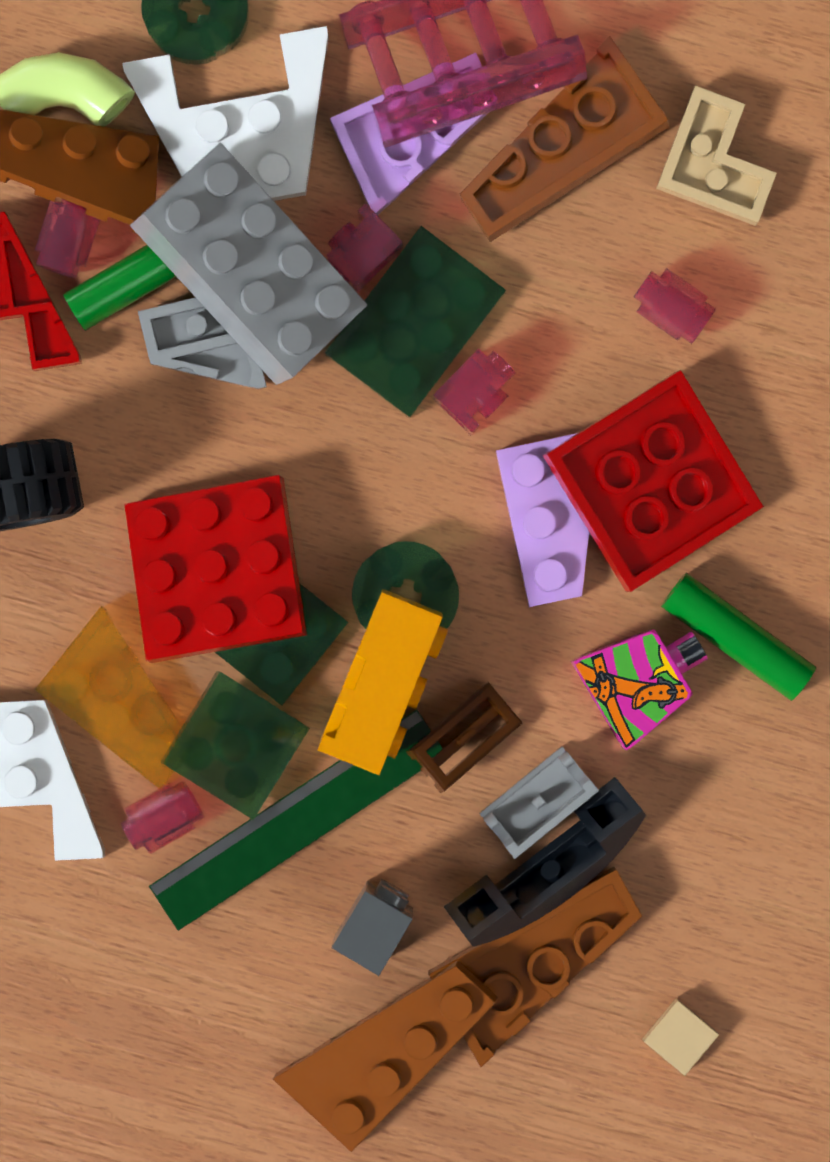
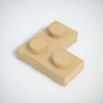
(702, 169)

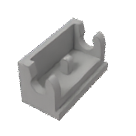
(538, 802)

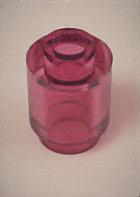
(65, 238)
(674, 305)
(162, 817)

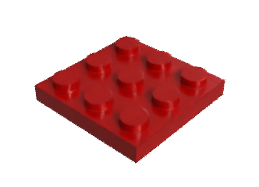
(653, 481)
(215, 569)

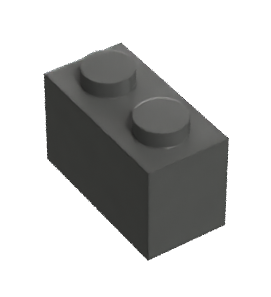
(374, 925)

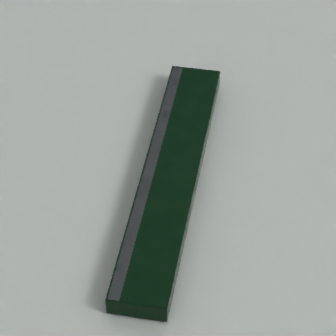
(283, 830)

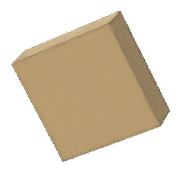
(680, 1037)

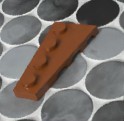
(566, 143)
(81, 163)
(543, 958)
(374, 1065)

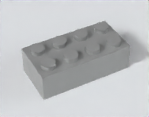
(249, 265)

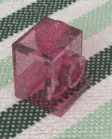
(363, 250)
(475, 389)

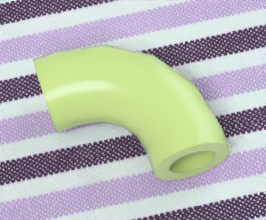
(64, 82)

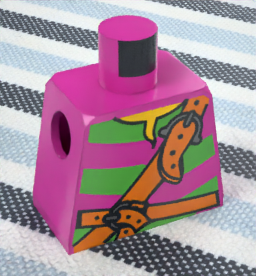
(639, 681)

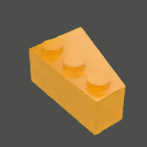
(383, 682)

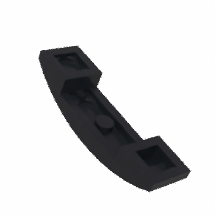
(553, 873)

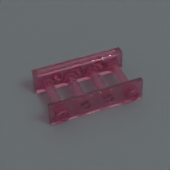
(455, 95)

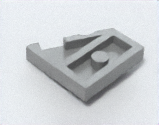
(192, 341)

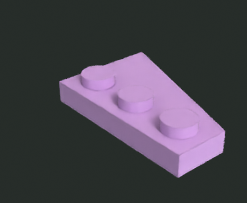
(391, 170)
(544, 524)

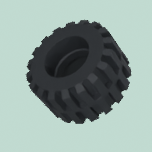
(38, 483)

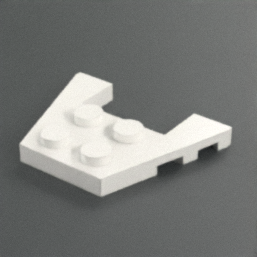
(263, 132)
(39, 772)

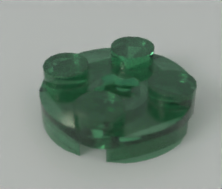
(198, 41)
(402, 562)

